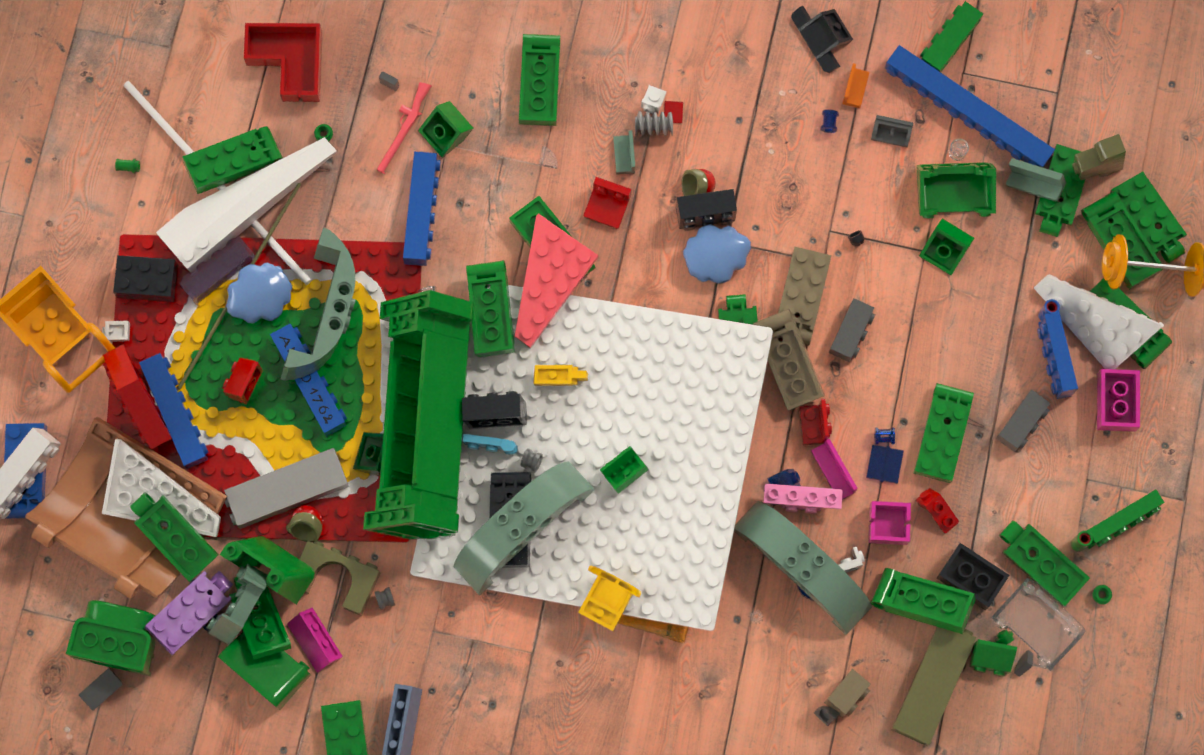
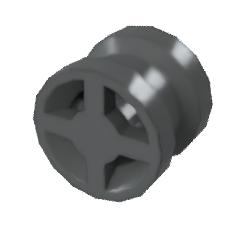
(531, 460)
(384, 598)

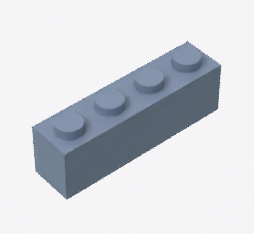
(402, 720)

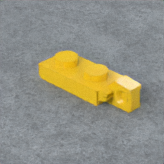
(558, 375)

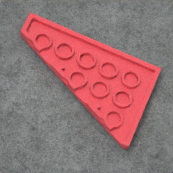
(552, 274)

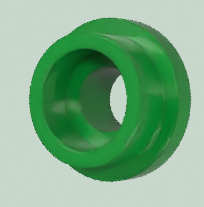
(323, 127)
(1102, 588)
(1004, 637)

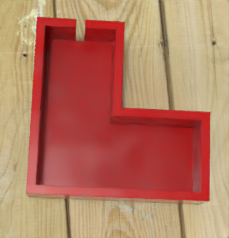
(295, 49)
(134, 397)

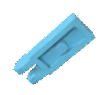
(490, 443)

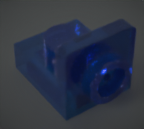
(786, 477)

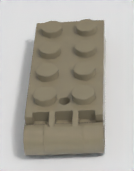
(805, 289)
(791, 361)

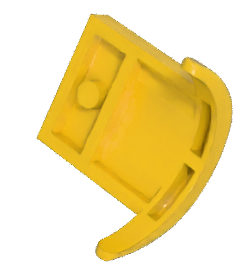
(607, 598)

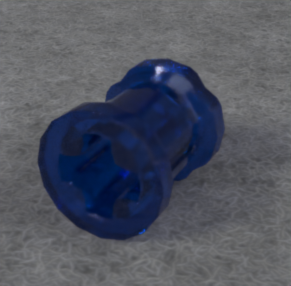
(829, 121)
(878, 432)

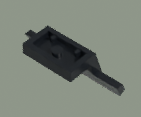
(822, 35)

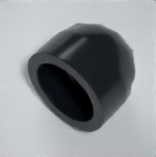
(856, 238)

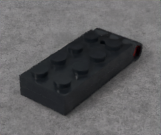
(501, 487)

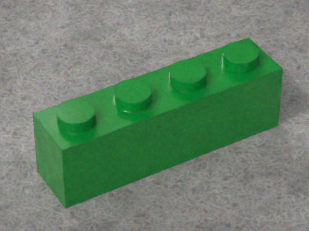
(952, 37)

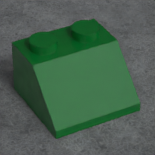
(445, 128)
(946, 246)
(992, 657)

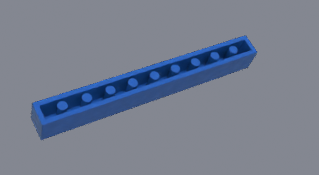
(968, 108)

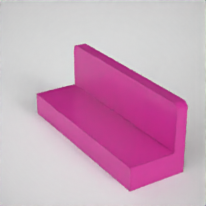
(834, 469)
(314, 639)

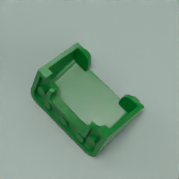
(956, 188)
(287, 575)
(273, 676)

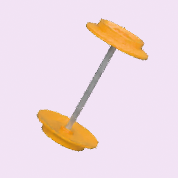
(1116, 261)

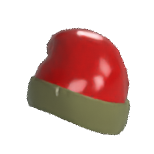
(697, 182)
(306, 523)

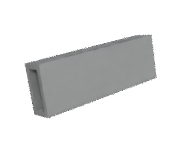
(285, 488)

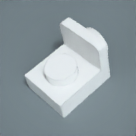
(653, 99)
(116, 330)
(851, 565)

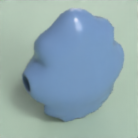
(716, 253)
(259, 293)

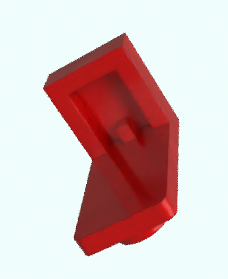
(938, 508)

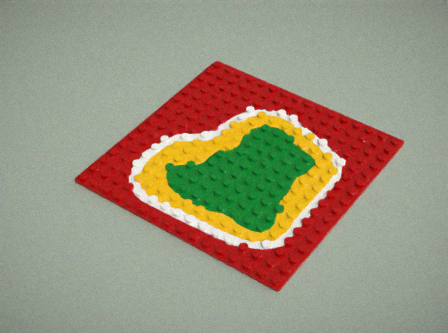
(277, 421)

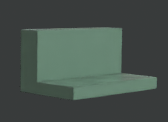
(624, 154)

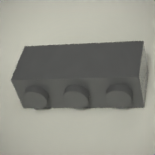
(852, 330)
(1024, 421)

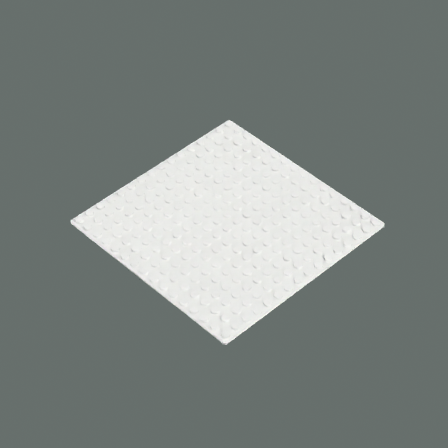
(685, 423)

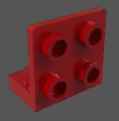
(607, 203)
(814, 423)

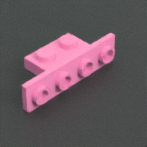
(802, 498)

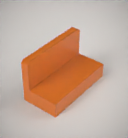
(855, 87)

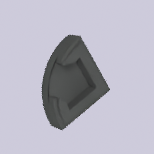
(1024, 663)
(826, 714)

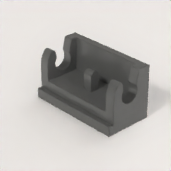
(892, 131)
(100, 689)

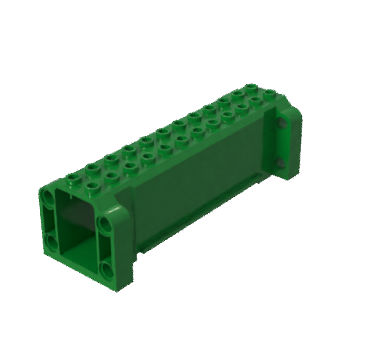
(422, 416)

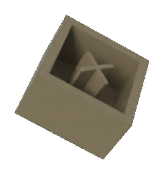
(847, 693)

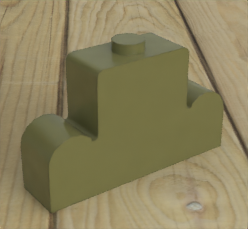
(1101, 160)

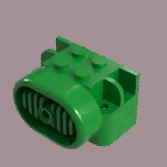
(113, 637)

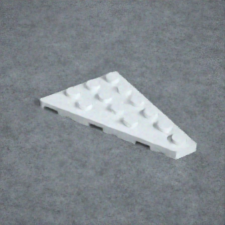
(1103, 327)
(133, 475)

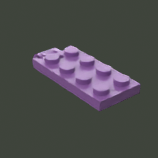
(189, 611)

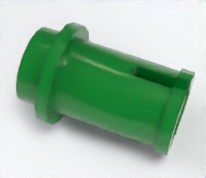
(127, 165)

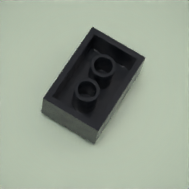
(706, 209)
(145, 278)
(494, 410)
(973, 574)

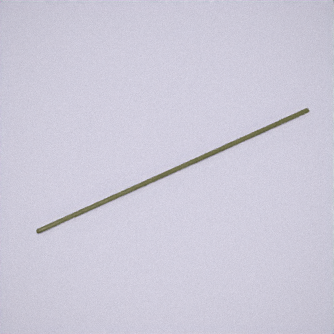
(225, 309)

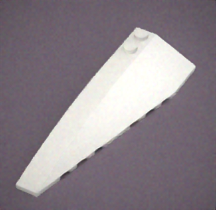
(225, 214)

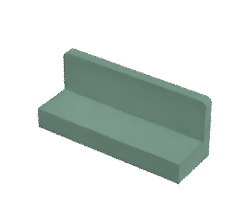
(1035, 180)

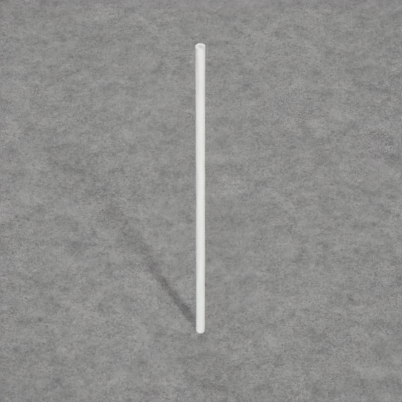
(187, 150)

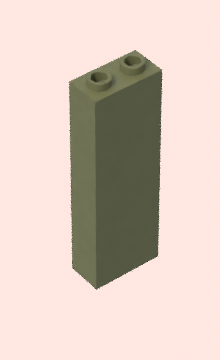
(933, 685)

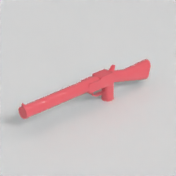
(412, 114)

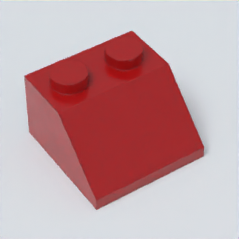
(242, 380)

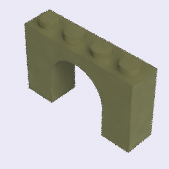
(363, 576)

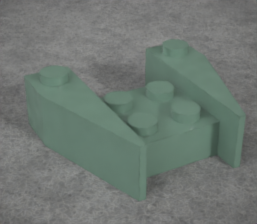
(227, 627)

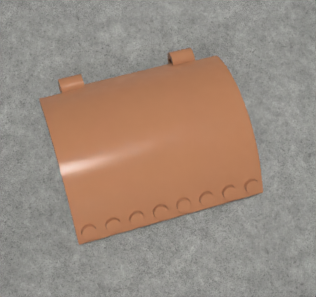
(112, 543)

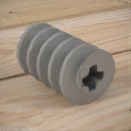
(654, 123)

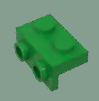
(624, 469)

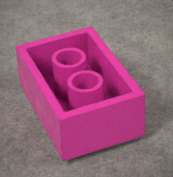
(1118, 400)

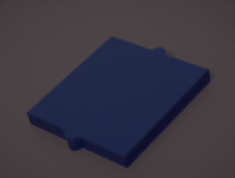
(884, 464)

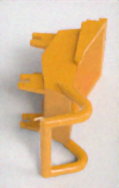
(48, 322)

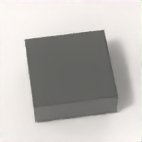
(389, 81)

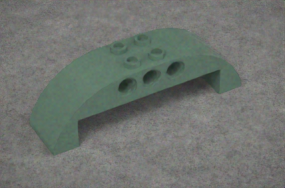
(336, 311)
(519, 523)
(804, 564)

